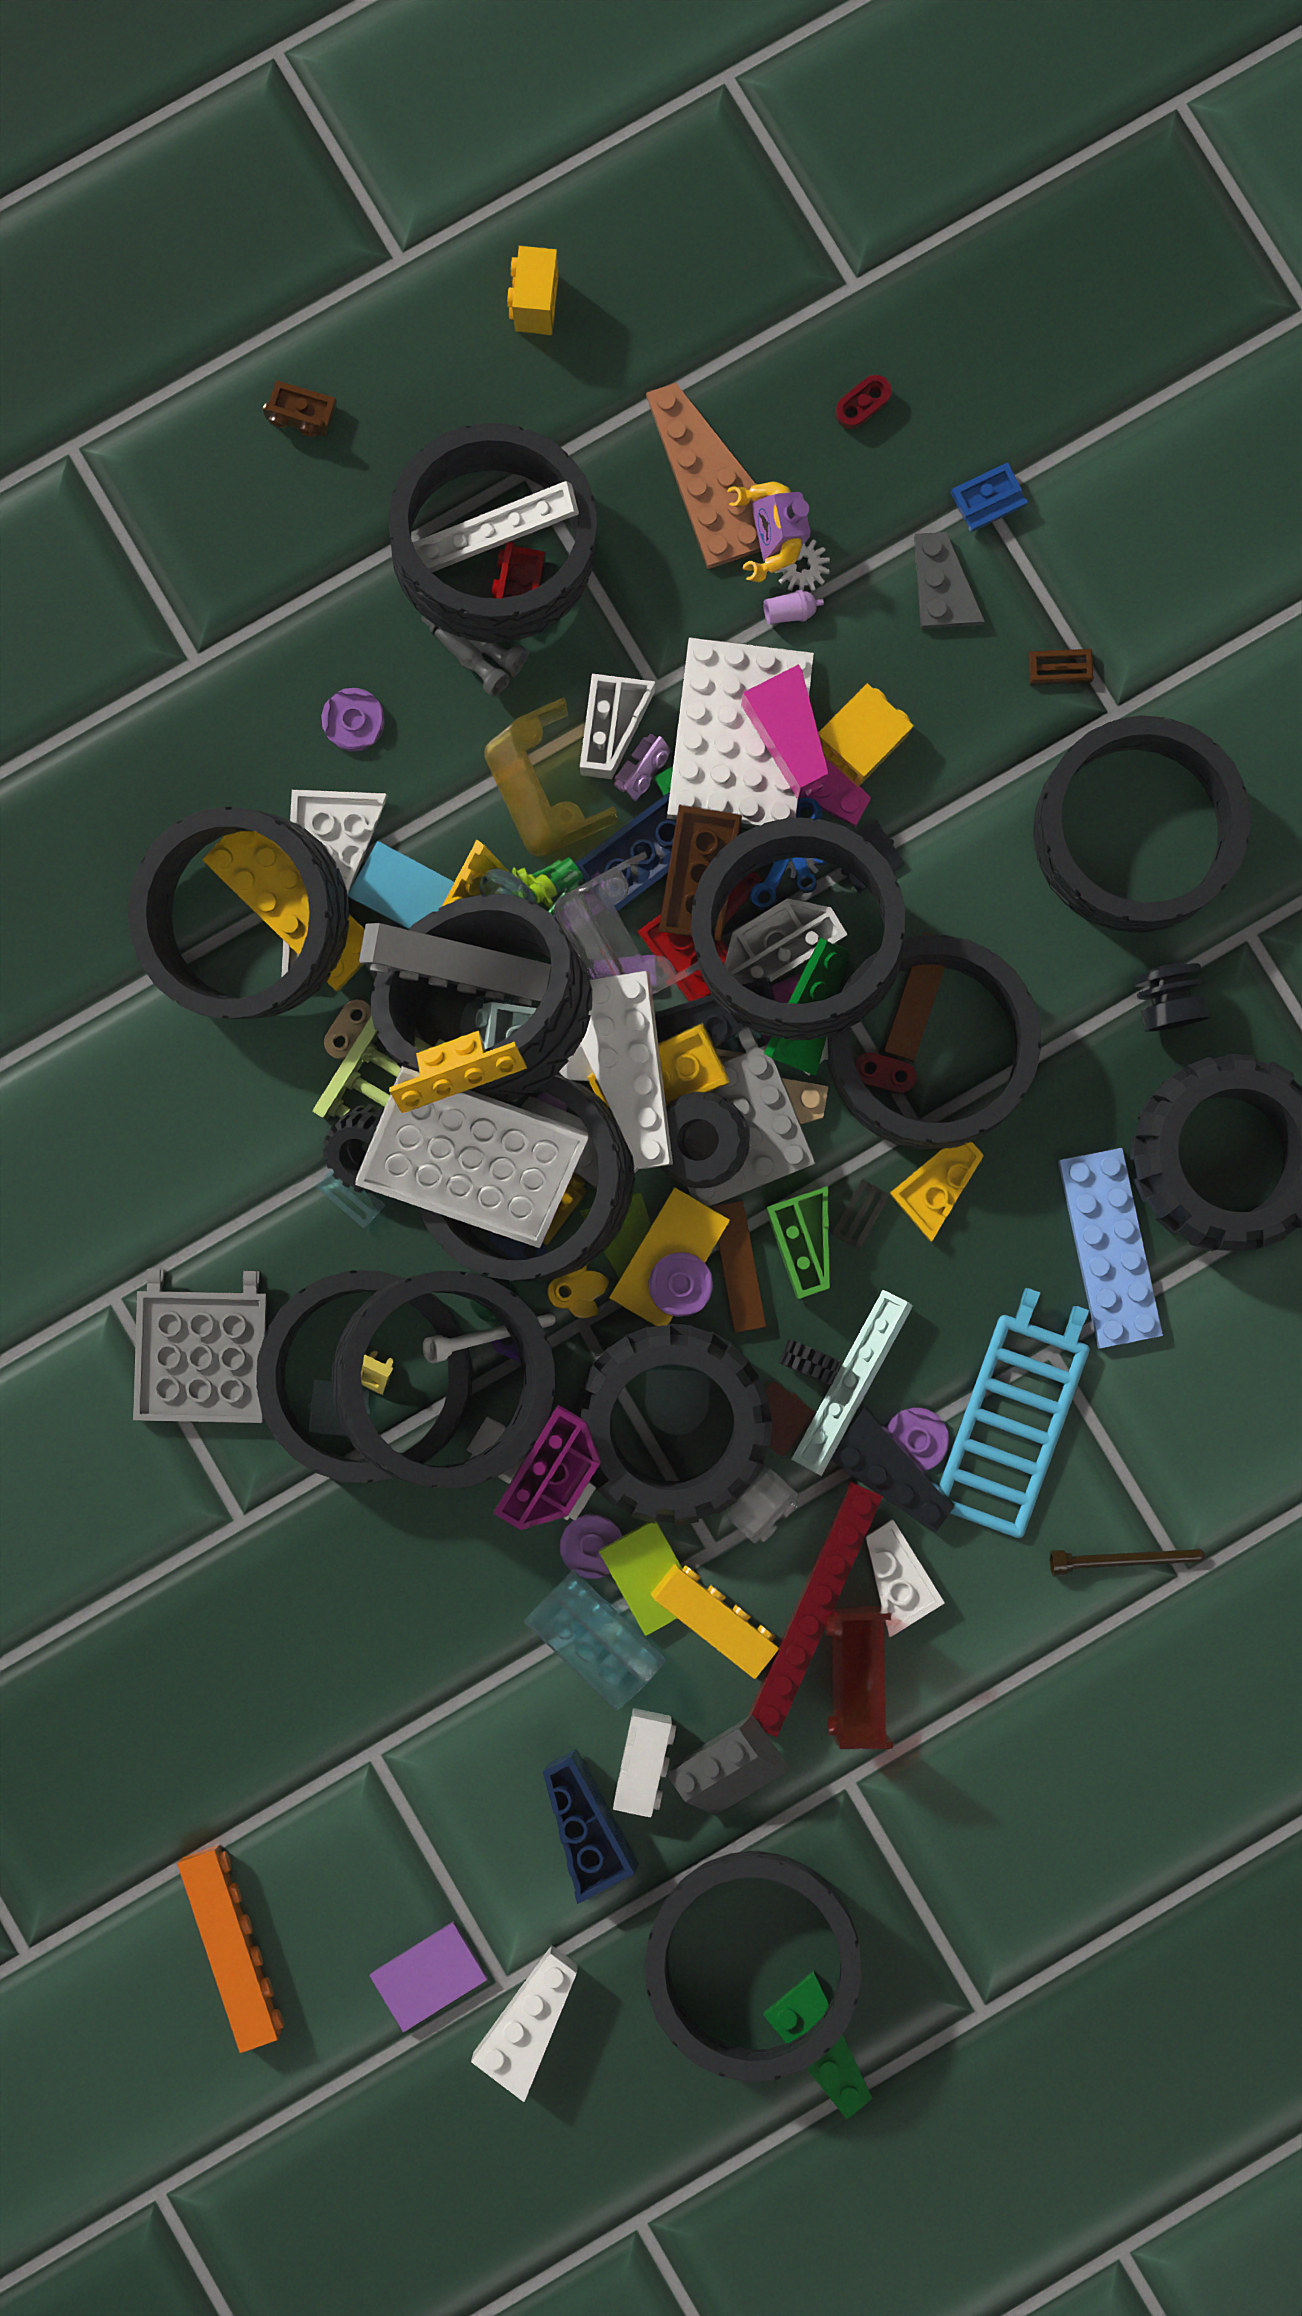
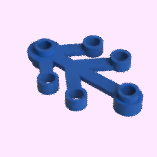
(780, 866)

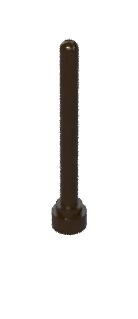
(1063, 1562)

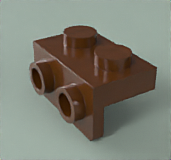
(300, 409)

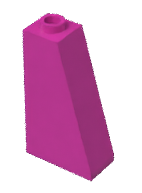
(788, 729)

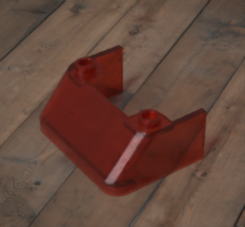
(858, 1678)

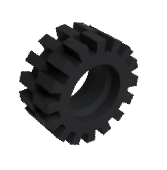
(810, 1362)

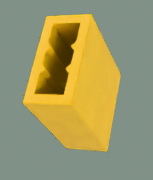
(863, 734)

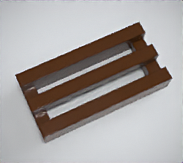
(1060, 678)

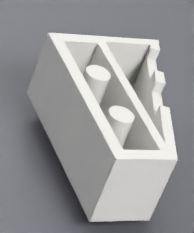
(611, 721)
(644, 1763)

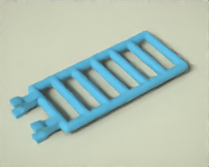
(1049, 1439)

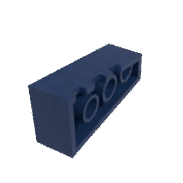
(590, 1835)

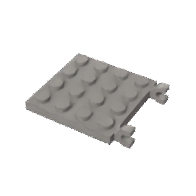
(775, 1131)
(198, 1353)

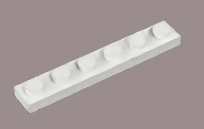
(497, 527)

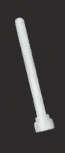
(439, 1348)

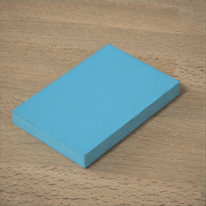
(399, 887)

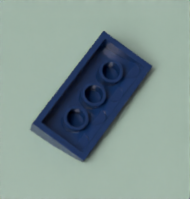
(646, 833)

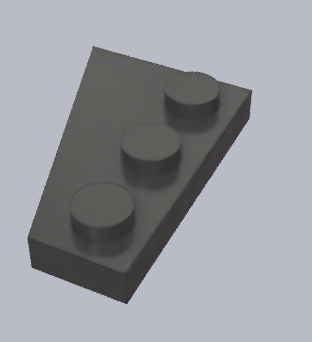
(942, 585)

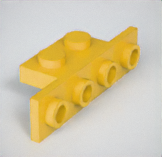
(454, 1069)

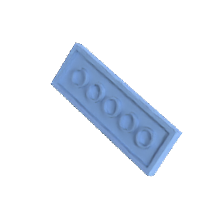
(1110, 1248)

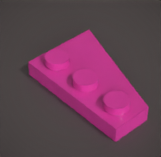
(842, 797)

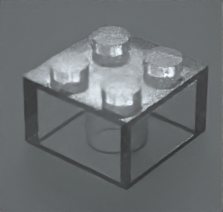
(762, 1506)

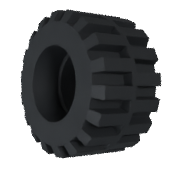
(343, 1144)

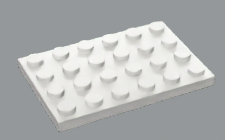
(717, 749)
(474, 1162)

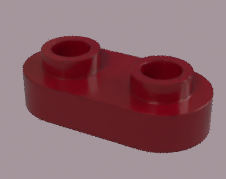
(862, 403)
(885, 1071)

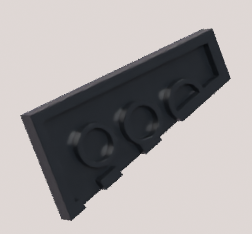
(709, 1012)
(884, 1466)

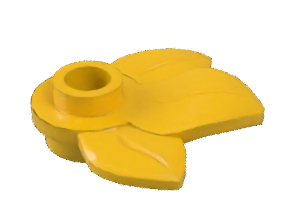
(582, 1288)

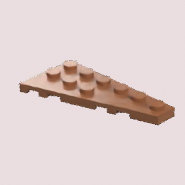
(703, 475)

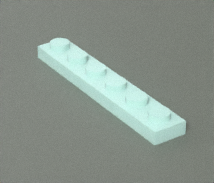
(852, 1382)

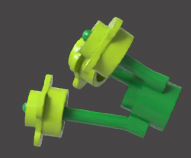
(564, 875)

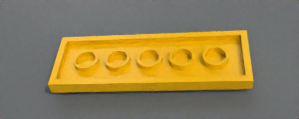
(275, 890)

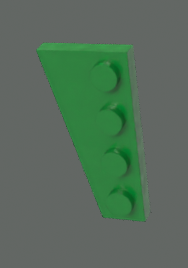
(818, 982)

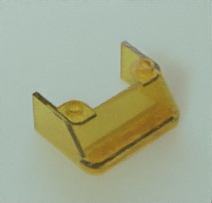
(538, 824)

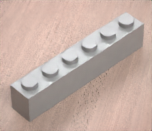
(454, 963)

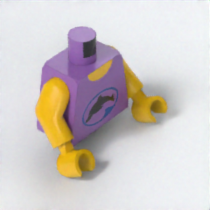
(779, 523)

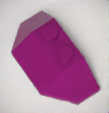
(551, 1473)

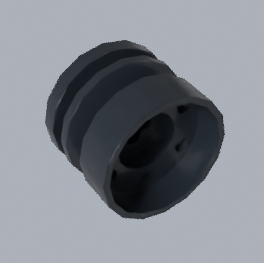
(1172, 997)

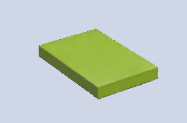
(637, 1566)

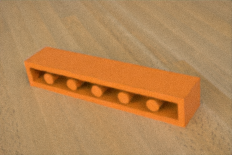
(230, 1948)

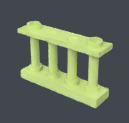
(348, 1077)

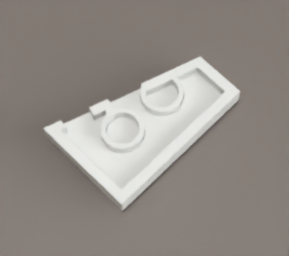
(900, 1578)

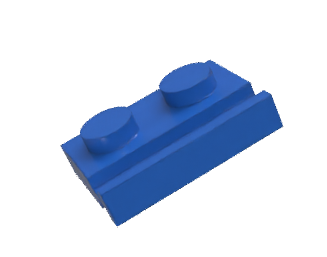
(989, 497)

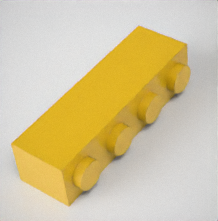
(714, 1620)

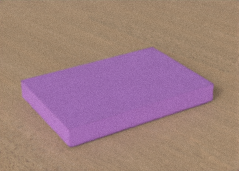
(428, 1976)

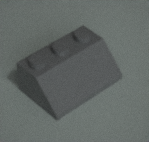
(728, 1767)

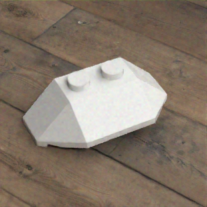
(780, 940)

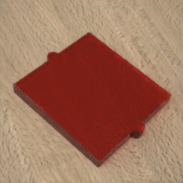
(788, 1418)

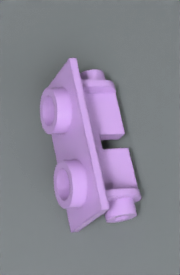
(636, 779)

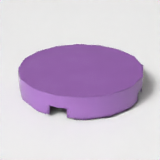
(353, 719)
(680, 1284)
(921, 1435)
(583, 1540)

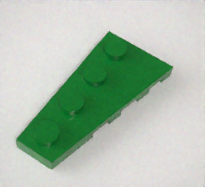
(837, 2069)

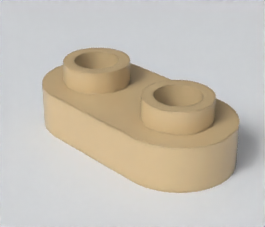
(347, 1028)

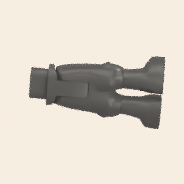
(470, 656)

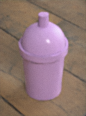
(791, 607)

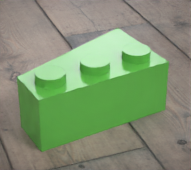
(802, 1238)

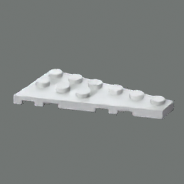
(344, 827)
(627, 1064)

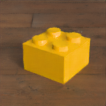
(533, 290)

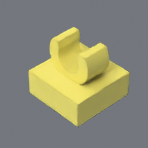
(376, 1374)

